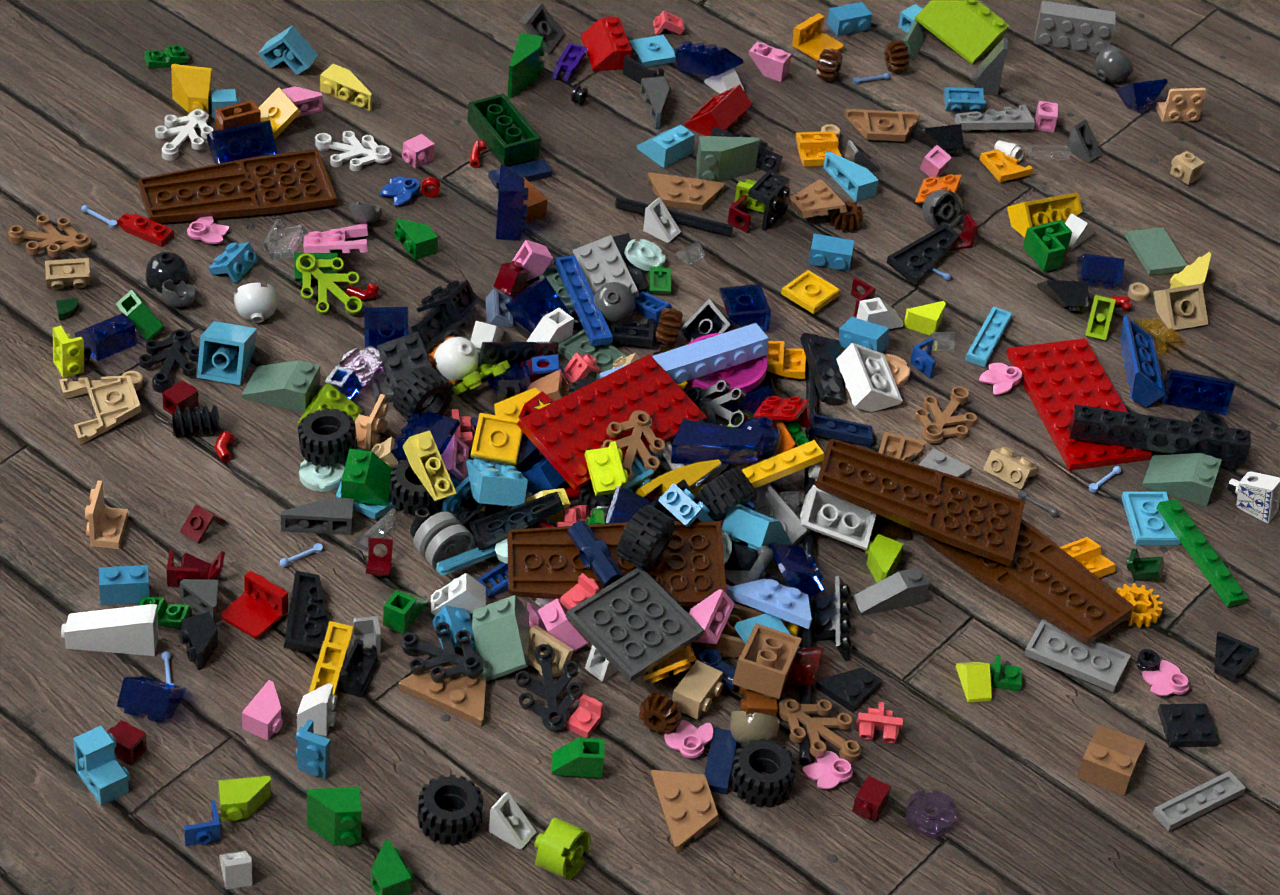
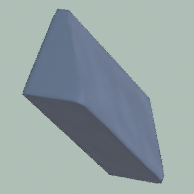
(496, 311)

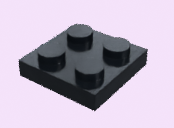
(1187, 725)

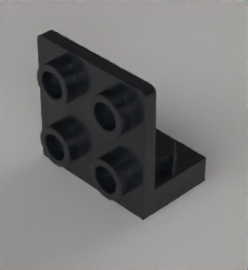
(772, 191)
(457, 297)

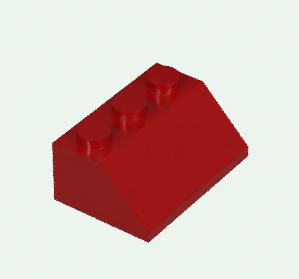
(606, 44)
(720, 111)

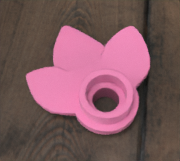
(207, 231)
(1001, 377)
(1167, 680)
(689, 739)
(829, 770)

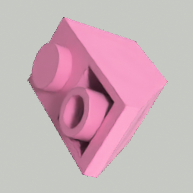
(771, 61)

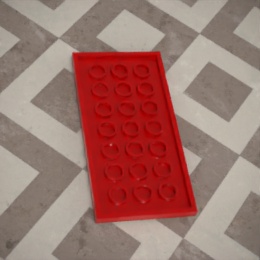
(1067, 375)
(581, 418)

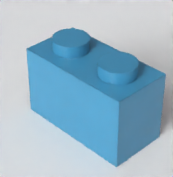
(849, 19)
(831, 252)
(864, 334)
(123, 584)

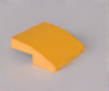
(814, 145)
(786, 361)
(1089, 555)

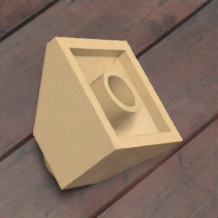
(1181, 307)

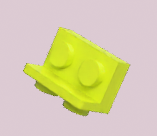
(67, 353)
(606, 469)

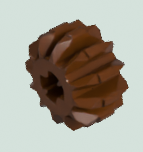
(896, 56)
(829, 64)
(847, 220)
(669, 326)
(660, 713)

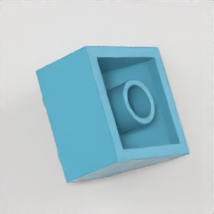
(669, 146)

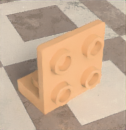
(1182, 105)
(370, 428)
(105, 523)

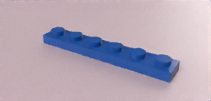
(583, 300)

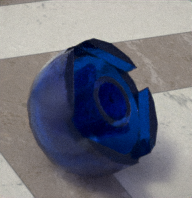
(515, 372)
(770, 431)

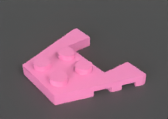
(336, 240)

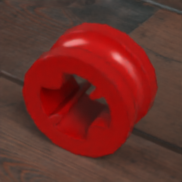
(433, 191)

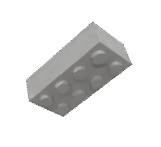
(1074, 27)

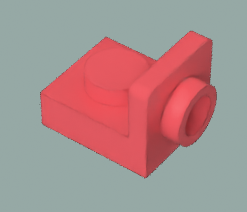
(668, 21)
(580, 366)
(584, 589)
(586, 716)

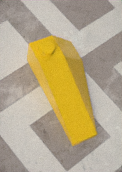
(1043, 211)

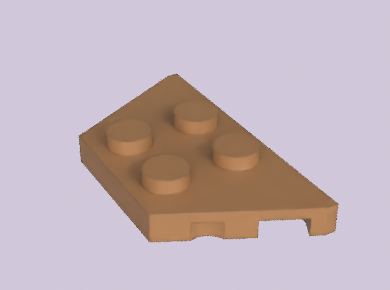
(883, 125)
(684, 191)
(816, 200)
(455, 694)
(685, 804)

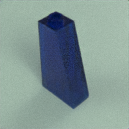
(708, 441)

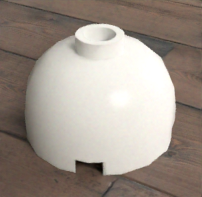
(256, 302)
(456, 358)

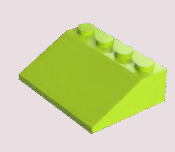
(963, 26)

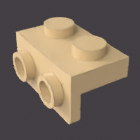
(67, 273)
(1010, 467)
(562, 651)

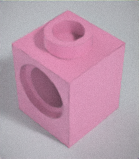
(1046, 116)
(418, 151)
(935, 162)

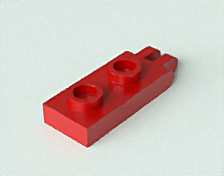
(145, 229)

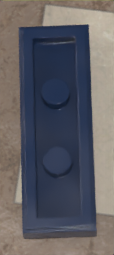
(530, 171)
(840, 430)
(720, 760)

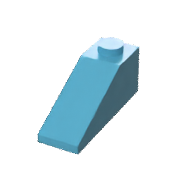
(852, 177)

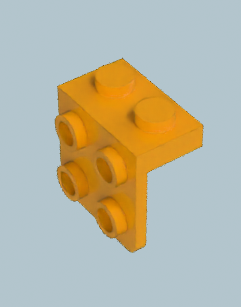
(810, 38)
(677, 663)

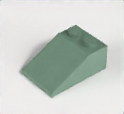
(725, 157)
(284, 384)
(1183, 476)
(502, 636)

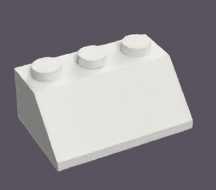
(868, 378)
(837, 518)

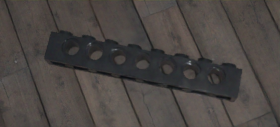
(1159, 434)

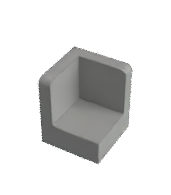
(369, 631)

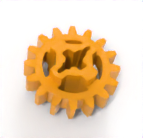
(1145, 605)

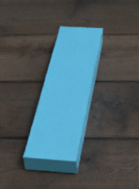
(988, 336)

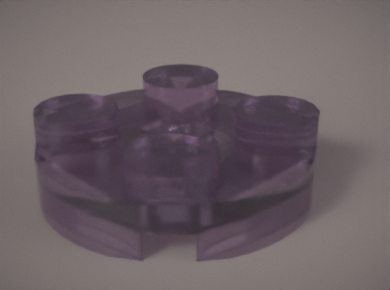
(368, 359)
(929, 824)

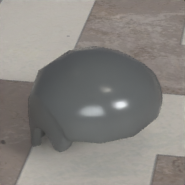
(365, 212)
(178, 295)

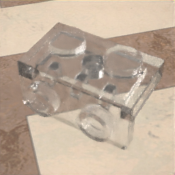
(283, 241)

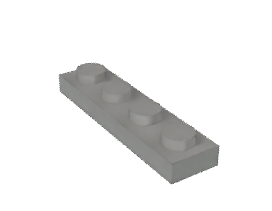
(1198, 801)

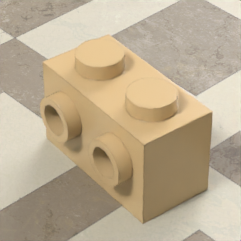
(698, 689)

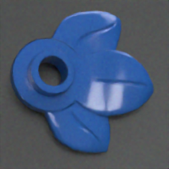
(401, 189)

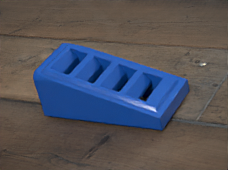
(651, 307)
(495, 573)

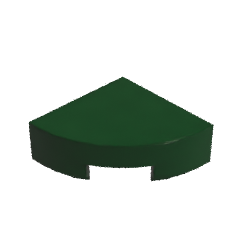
(66, 307)

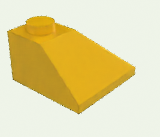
(192, 87)

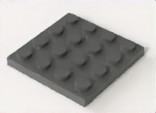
(634, 624)

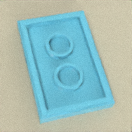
(1145, 520)

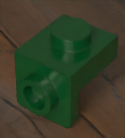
(1146, 567)

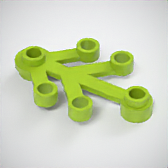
(327, 281)
(484, 370)

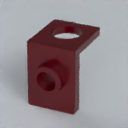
(736, 210)
(968, 234)
(869, 292)
(198, 523)
(379, 565)
(207, 570)
(177, 574)

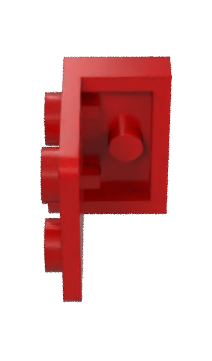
(788, 410)
(257, 607)

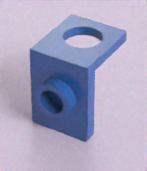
(922, 359)
(553, 361)
(203, 832)

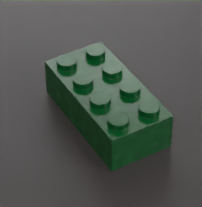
(504, 129)

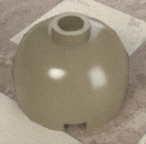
(753, 726)

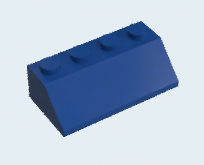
(1141, 364)

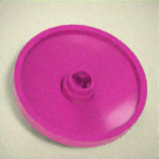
(743, 376)

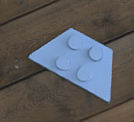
(774, 599)

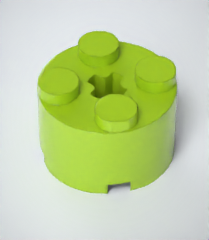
(562, 848)

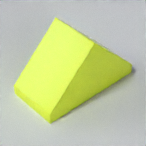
(925, 318)
(975, 680)

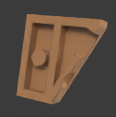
(901, 446)

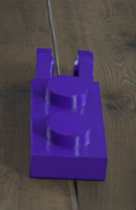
(569, 61)

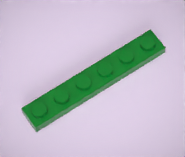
(1202, 553)

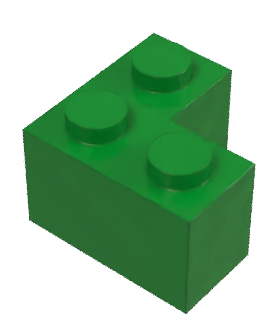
(1048, 244)

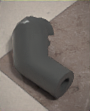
(765, 557)

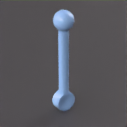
(111, 223)
(1094, 487)
(318, 548)
(166, 656)

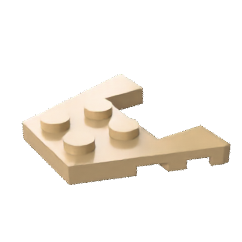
(112, 400)

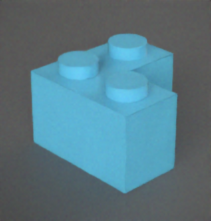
(290, 48)
(99, 765)

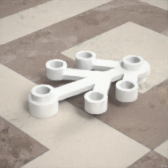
(196, 118)
(379, 154)

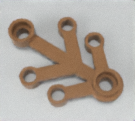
(77, 241)
(933, 432)
(634, 441)
(792, 712)

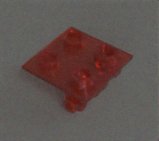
(805, 666)

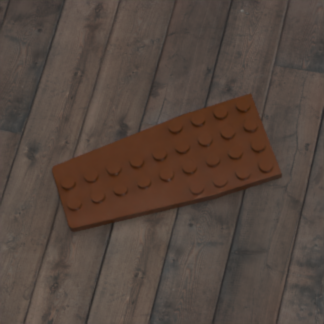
(239, 188)
(924, 500)
(548, 563)
(1047, 584)

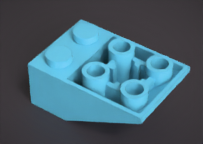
(496, 483)
(753, 528)

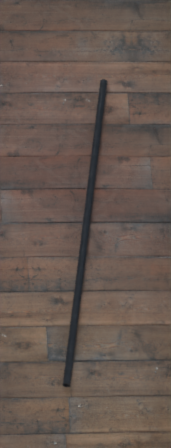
(808, 547)

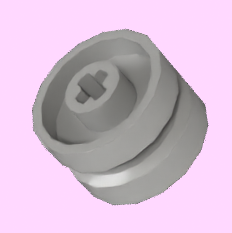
(442, 538)

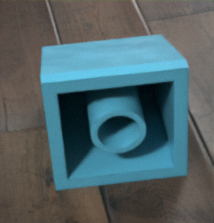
(225, 352)

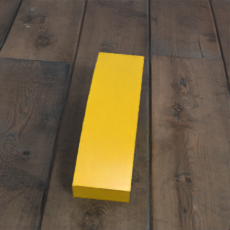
(690, 473)
(332, 656)

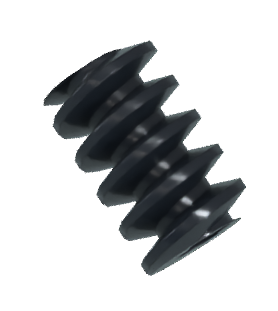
(195, 420)

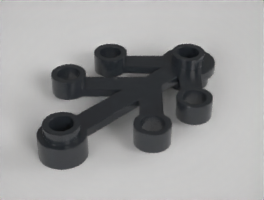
(178, 340)
(715, 407)
(469, 665)
(550, 690)

